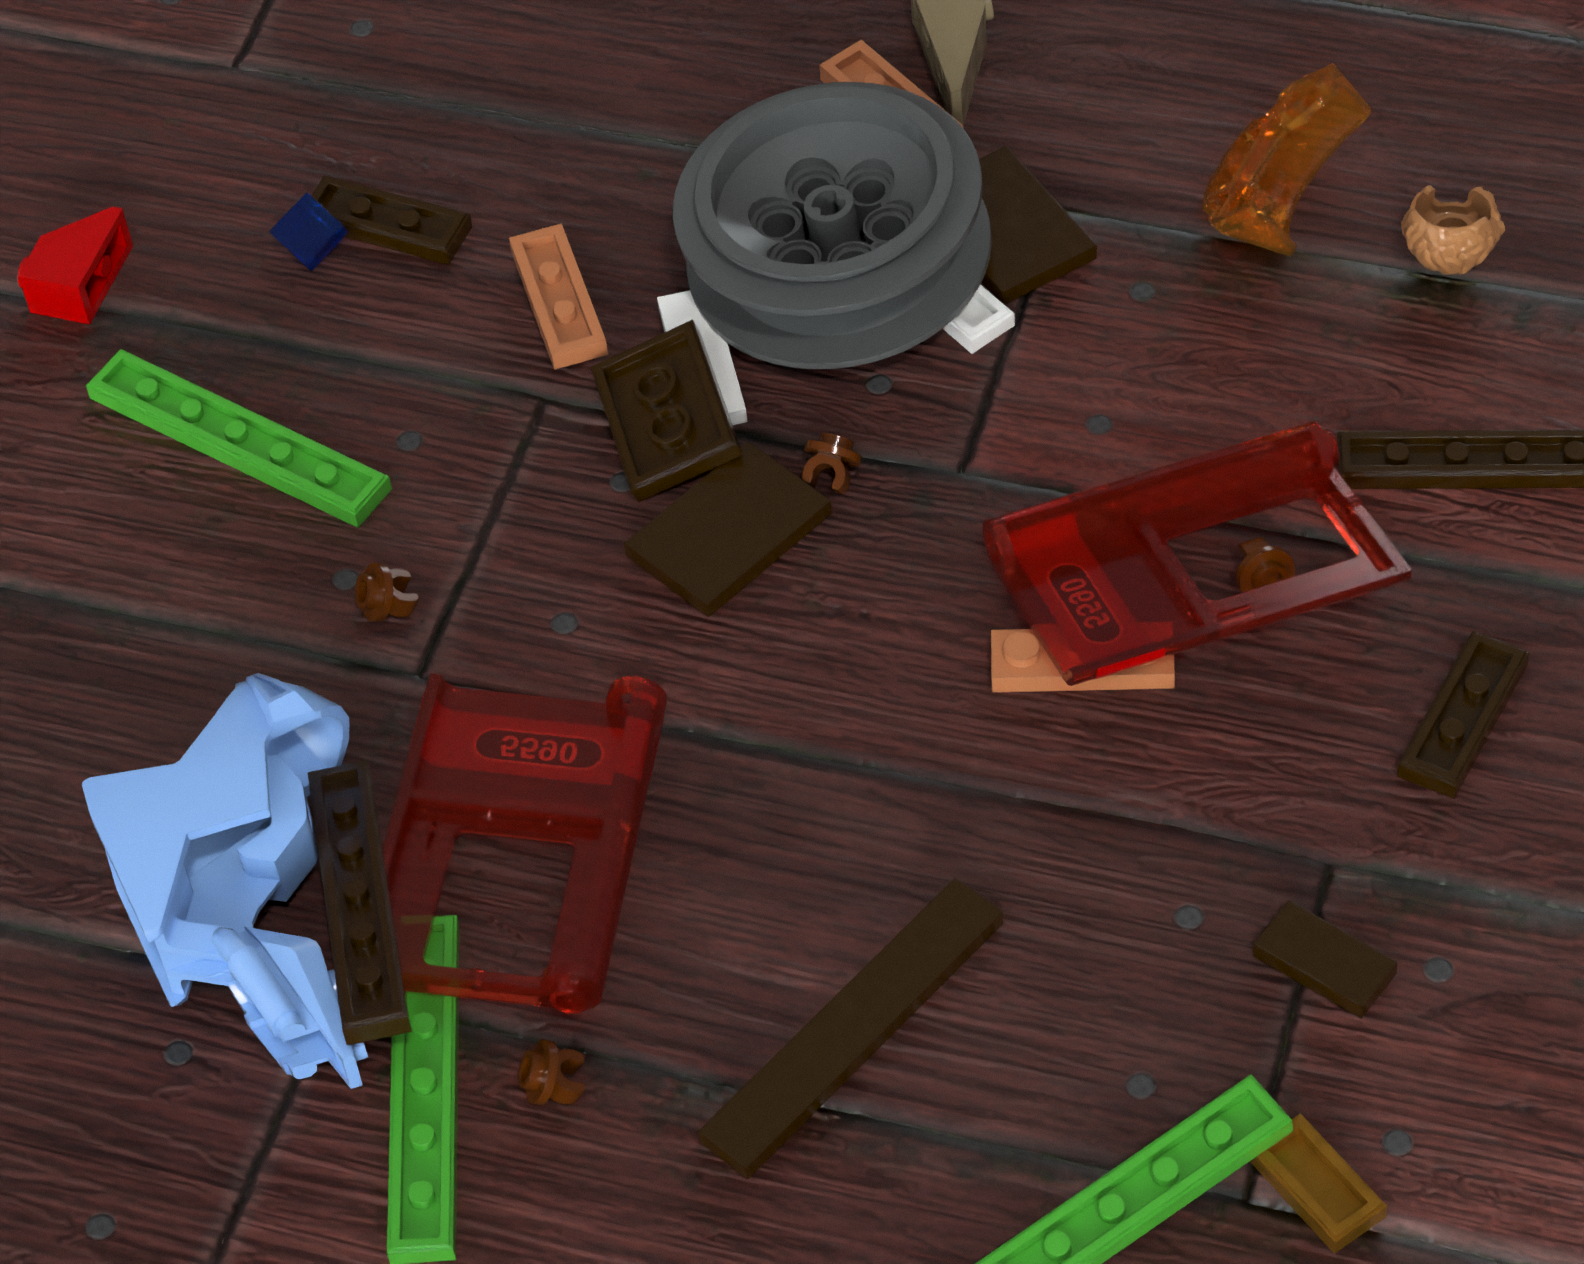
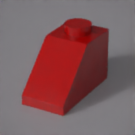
(75, 266)

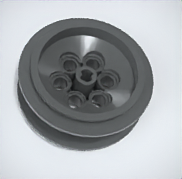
(833, 225)

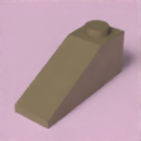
(954, 46)

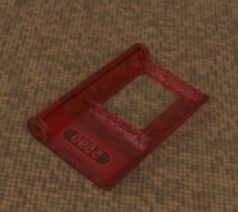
(1115, 596)
(533, 774)

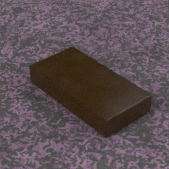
(1325, 959)

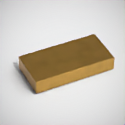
(1320, 1186)

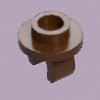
(834, 453)
(1262, 565)
(382, 592)
(542, 1074)

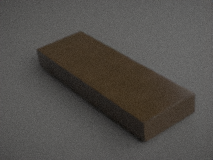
(394, 220)
(1463, 714)

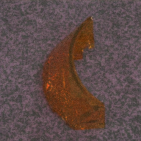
(1278, 156)

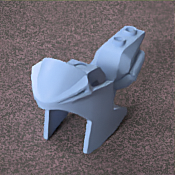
(215, 840)

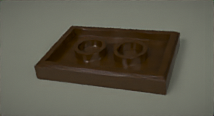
(1029, 230)
(666, 411)
(728, 529)

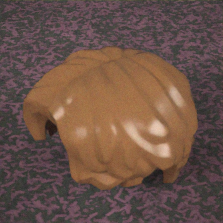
(1452, 234)

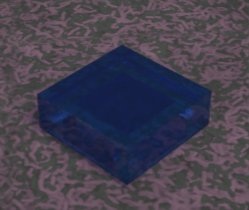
(309, 231)

